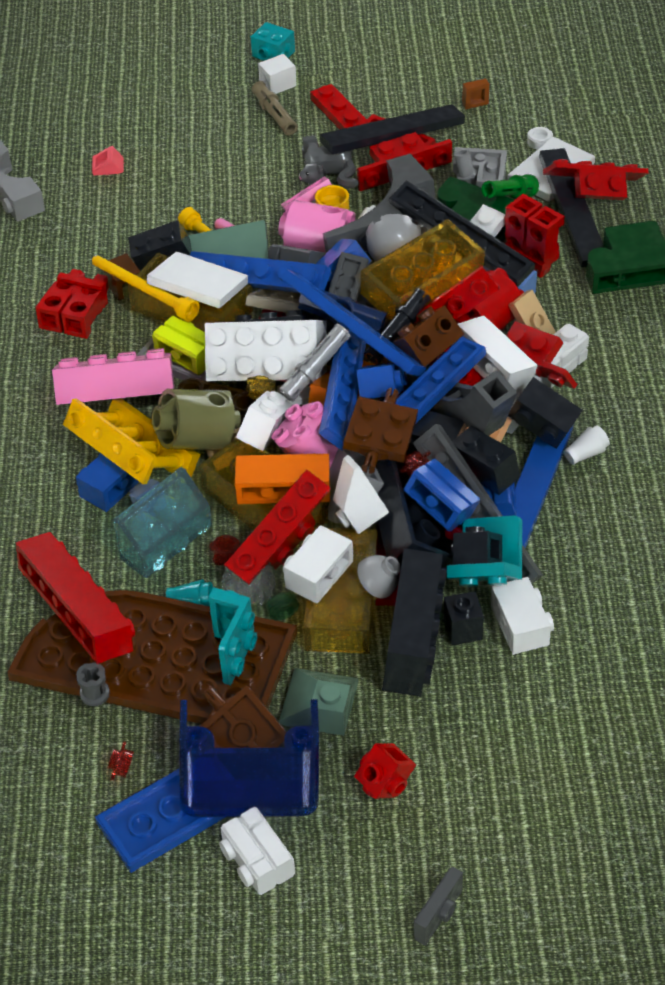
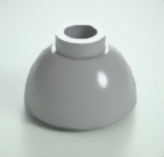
(379, 575)

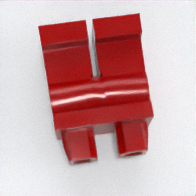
(533, 232)
(72, 303)

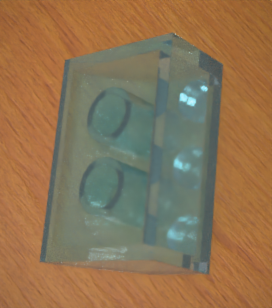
(162, 523)

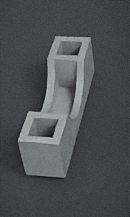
(18, 195)

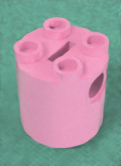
(306, 222)
(301, 432)

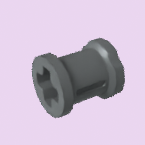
(92, 682)

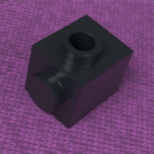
(476, 546)

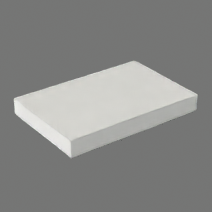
(533, 165)
(197, 279)

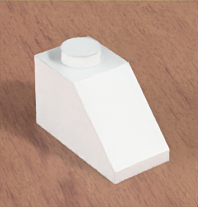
(356, 498)

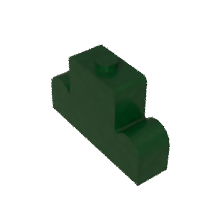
(468, 199)
(630, 258)

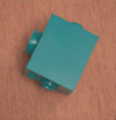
(272, 41)

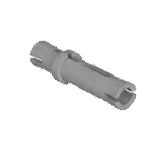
(307, 371)

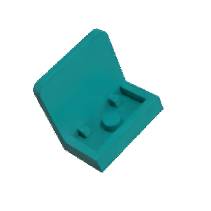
(495, 573)
(232, 623)

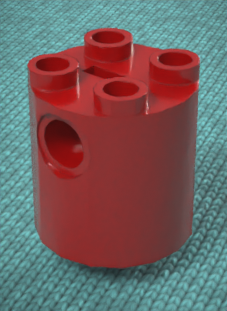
(496, 306)

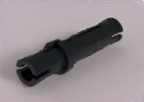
(404, 315)

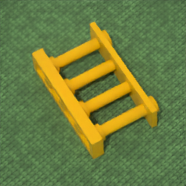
(127, 439)

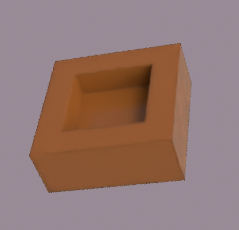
(475, 93)

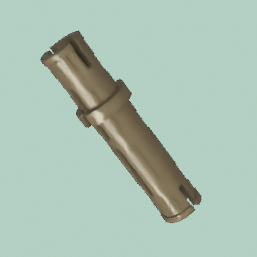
(285, 122)

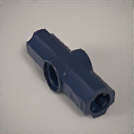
(371, 316)

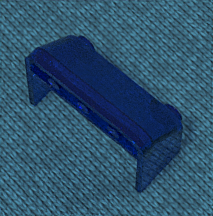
(237, 779)

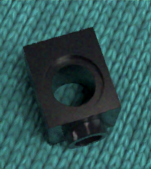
(463, 618)

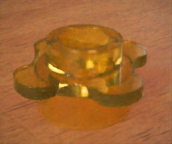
(259, 385)

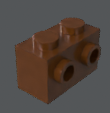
(429, 336)

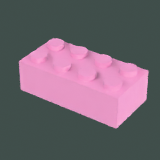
(113, 378)

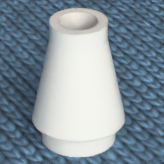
(588, 444)

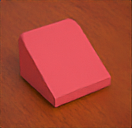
(107, 162)

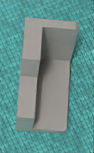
(488, 163)

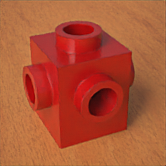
(384, 771)

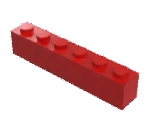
(75, 597)

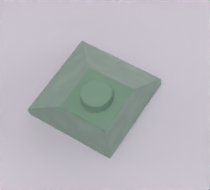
(334, 697)

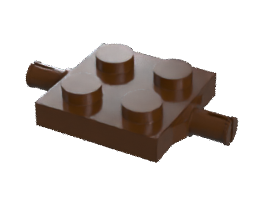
(380, 430)
(242, 721)

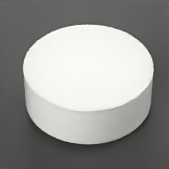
(538, 137)

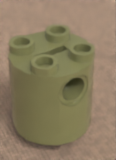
(195, 419)

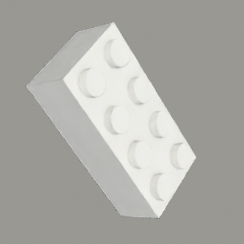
(260, 348)

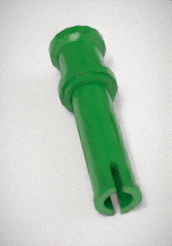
(513, 187)

